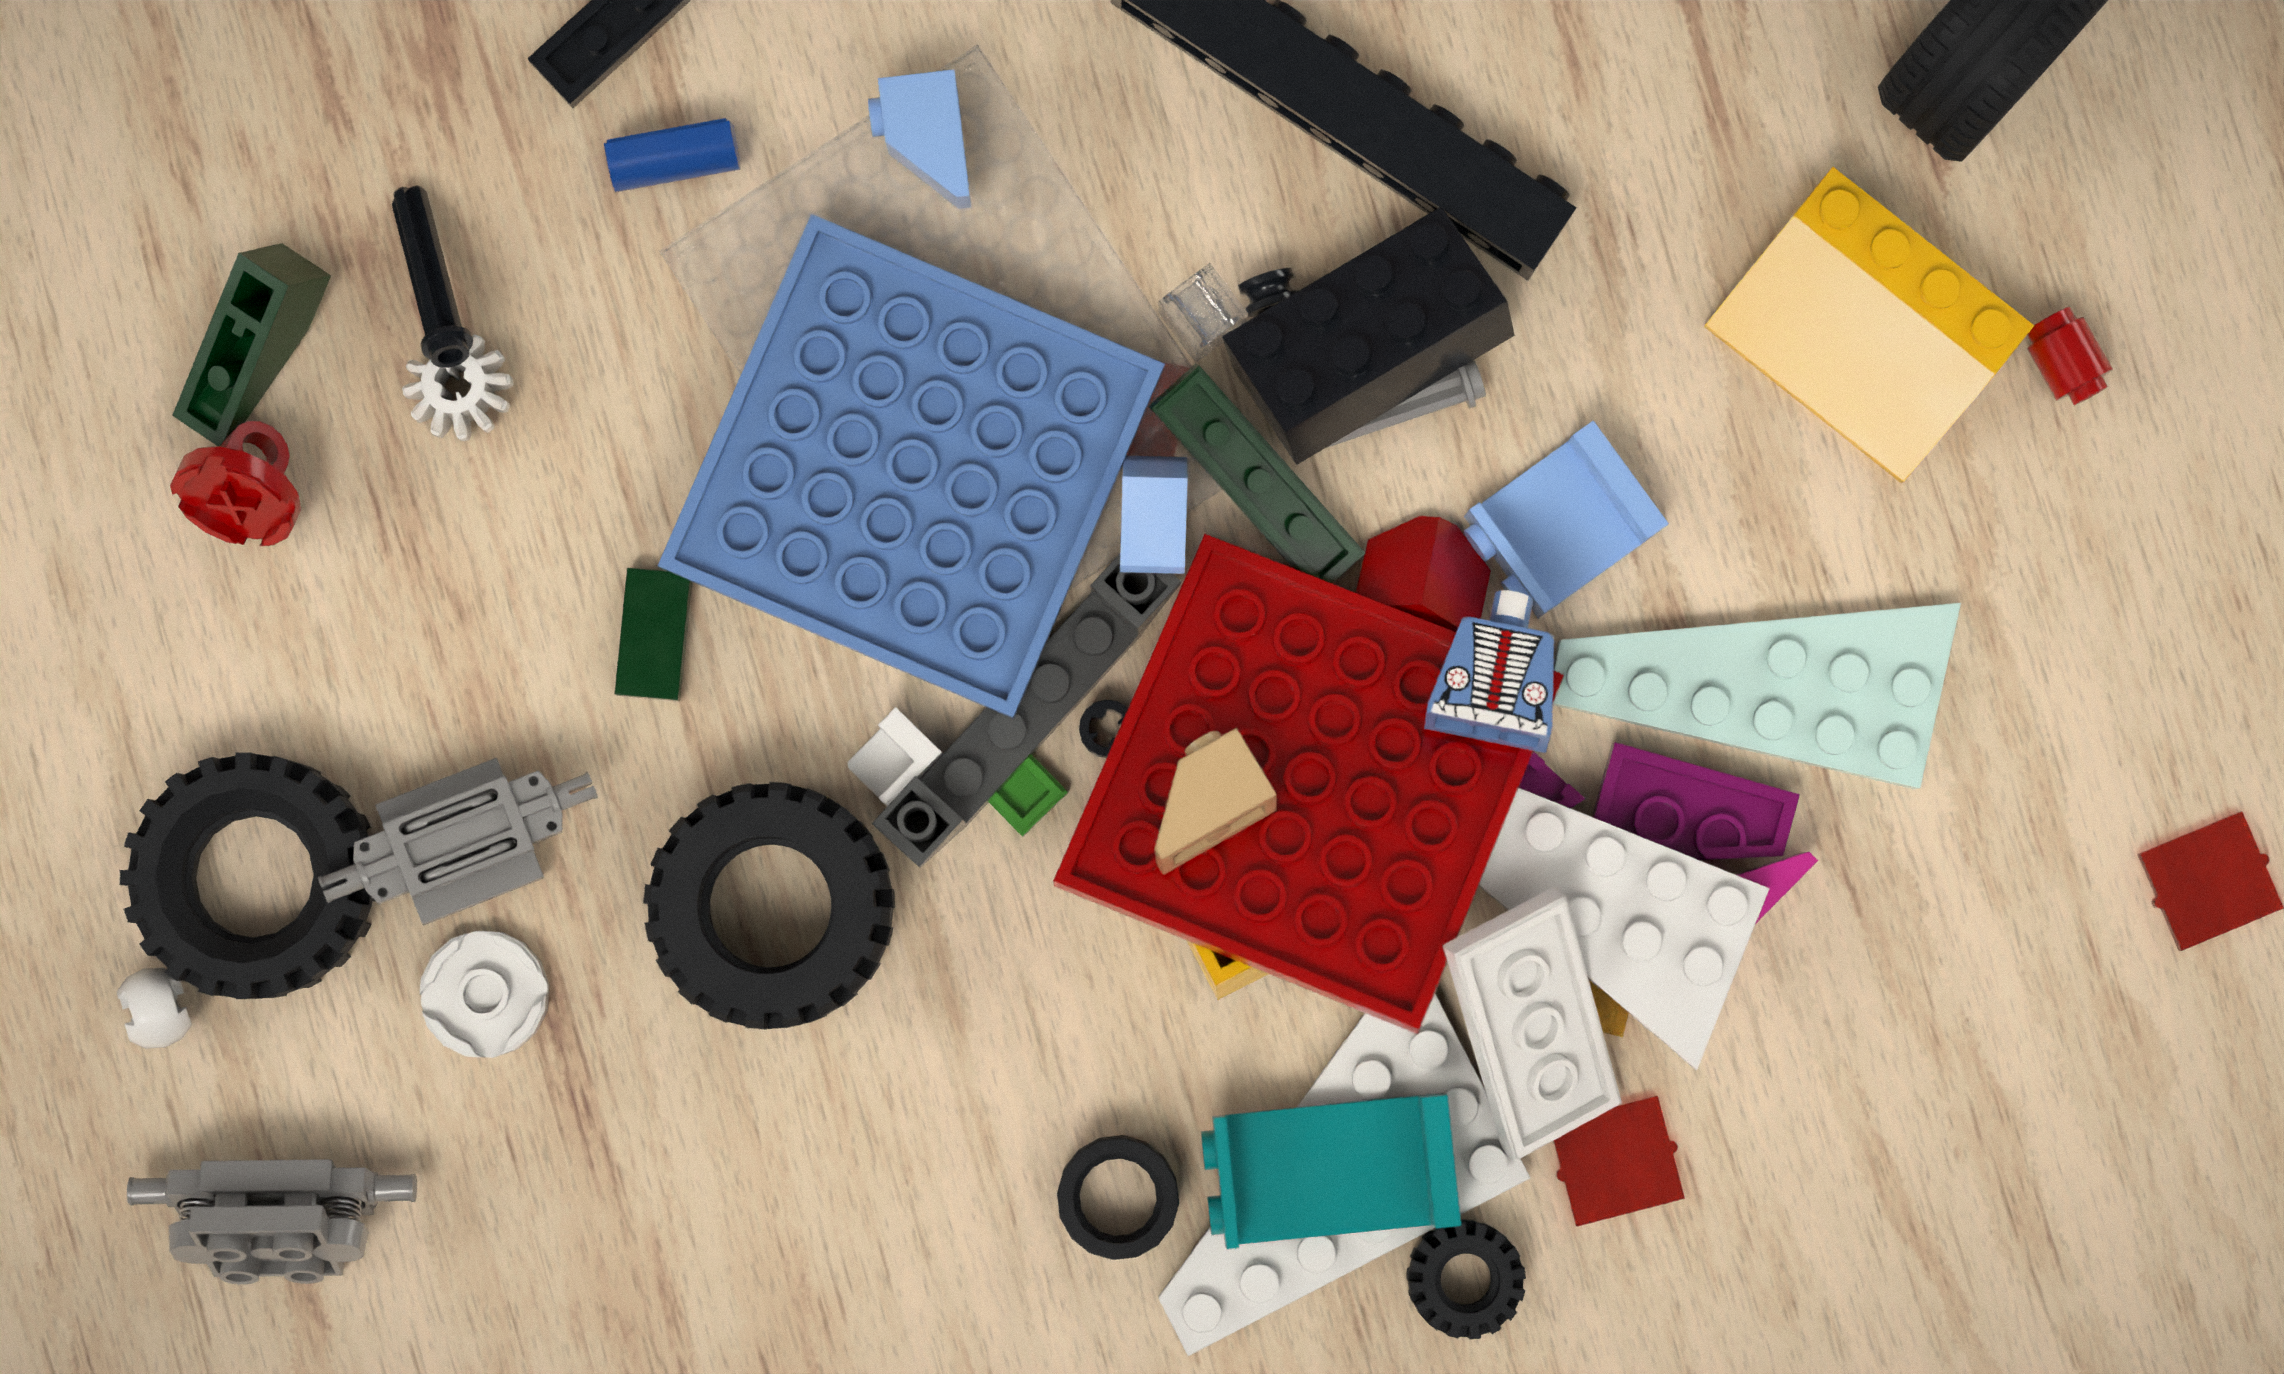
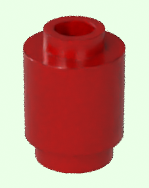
(2068, 356)

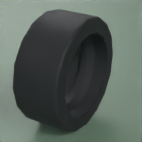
(1105, 1244)

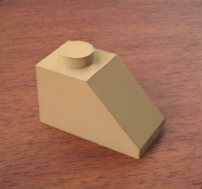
(1212, 798)

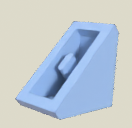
(1154, 514)

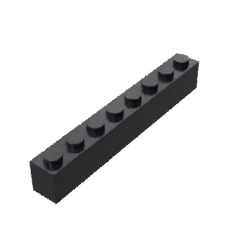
(1368, 121)

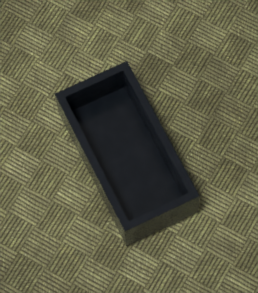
(1369, 335)

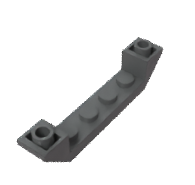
(994, 745)

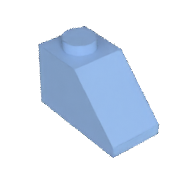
(924, 130)

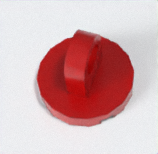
(237, 492)

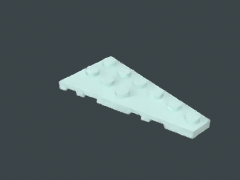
(1810, 690)

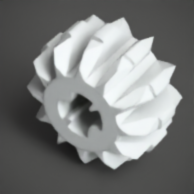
(438, 401)

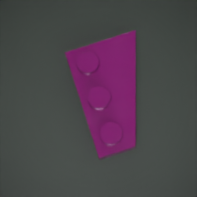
(1693, 807)

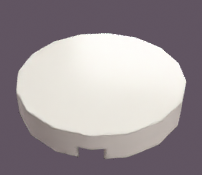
(484, 994)

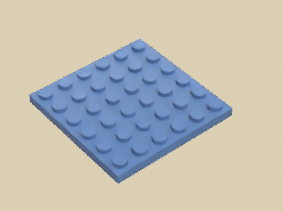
(911, 466)

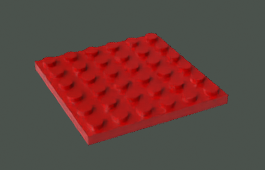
(1373, 814)

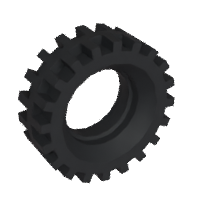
(167, 862)

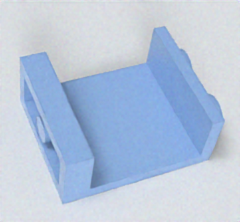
(1564, 520)

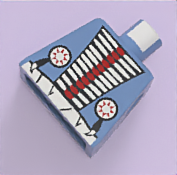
(1497, 679)

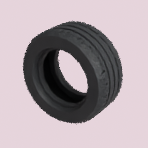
(1977, 66)

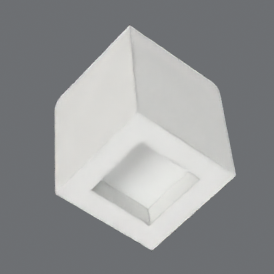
(894, 757)

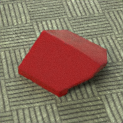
(1425, 571)

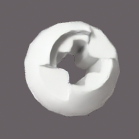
(154, 1008)

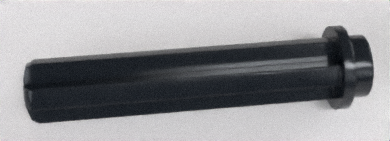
(445, 339)

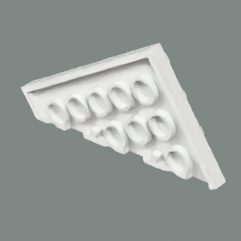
(1231, 1288)

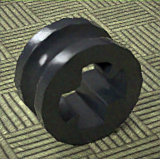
(1267, 290)
(1098, 711)

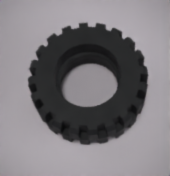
(683, 888)

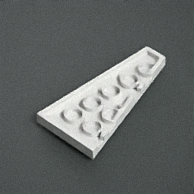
(1647, 919)

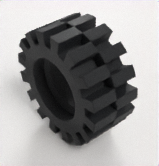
(1498, 1302)

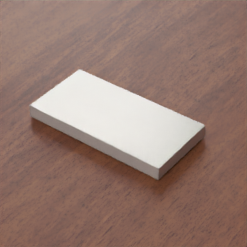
(1533, 1023)

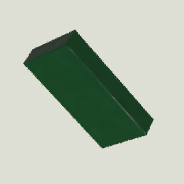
(653, 635)

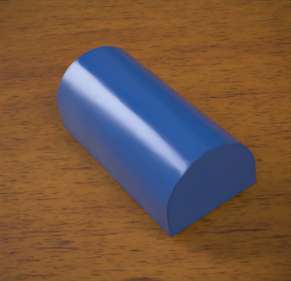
(672, 154)

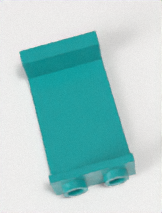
(1332, 1169)

